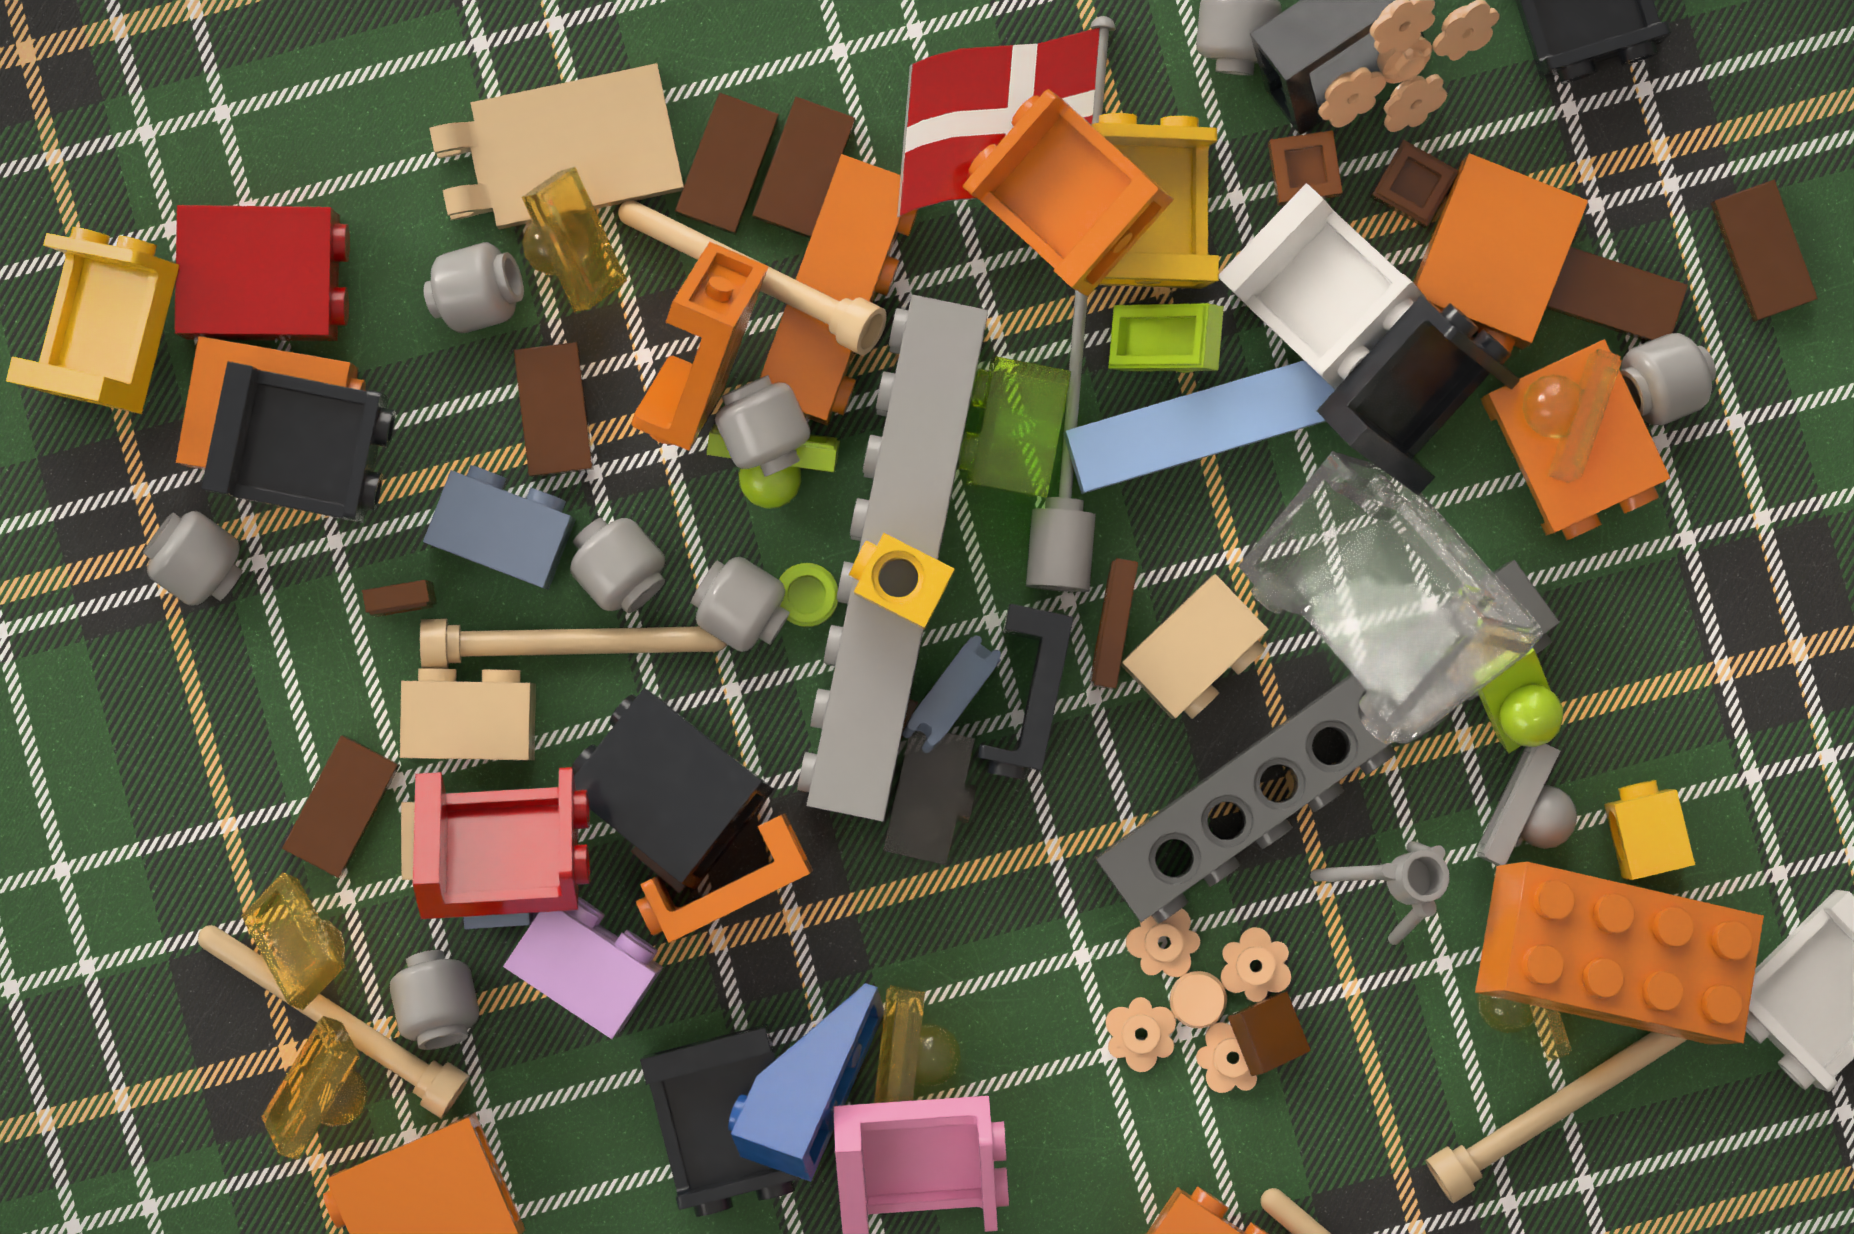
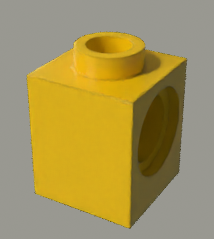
(922, 601)
(1648, 831)

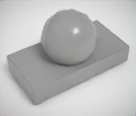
(1529, 809)

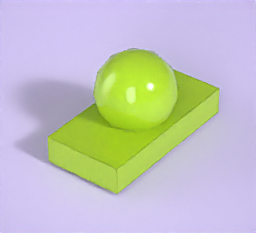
(1166, 337)
(782, 486)
(1522, 705)

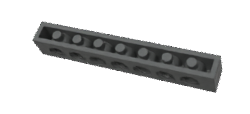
(1131, 859)

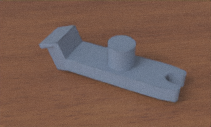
(952, 692)

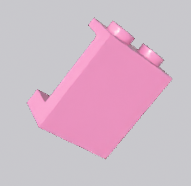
(918, 1159)

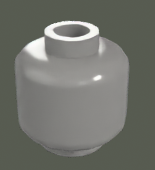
(1226, 31)
(474, 287)
(1668, 378)
(762, 425)
(193, 558)
(617, 564)
(740, 604)
(434, 1000)

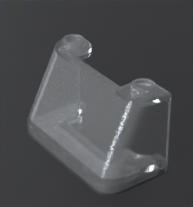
(1390, 595)

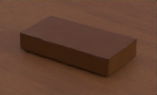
(727, 163)
(803, 167)
(1764, 250)
(1616, 296)
(553, 409)
(1113, 623)
(341, 806)

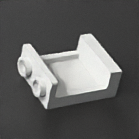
(1320, 286)
(1807, 995)

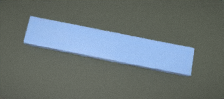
(1196, 425)

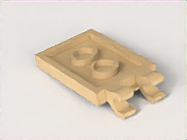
(603, 125)

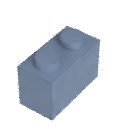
(499, 527)

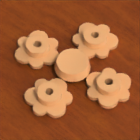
(1403, 57)
(1195, 998)

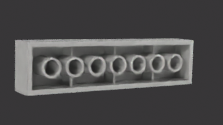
(909, 501)

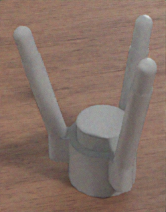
(1411, 879)

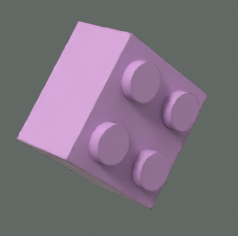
(586, 966)

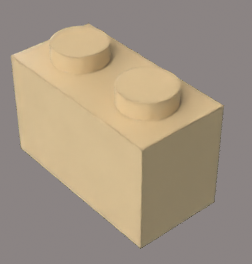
(1196, 648)
(468, 718)

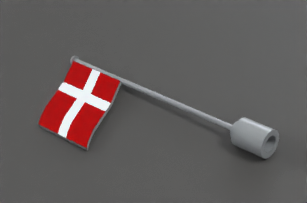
(952, 114)

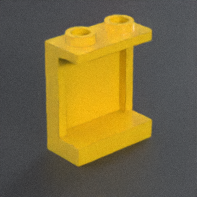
(1176, 159)
(102, 322)

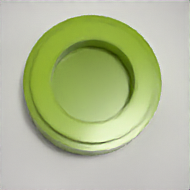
(809, 594)

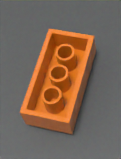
(1619, 953)

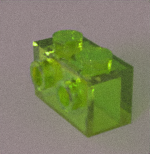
(1016, 427)

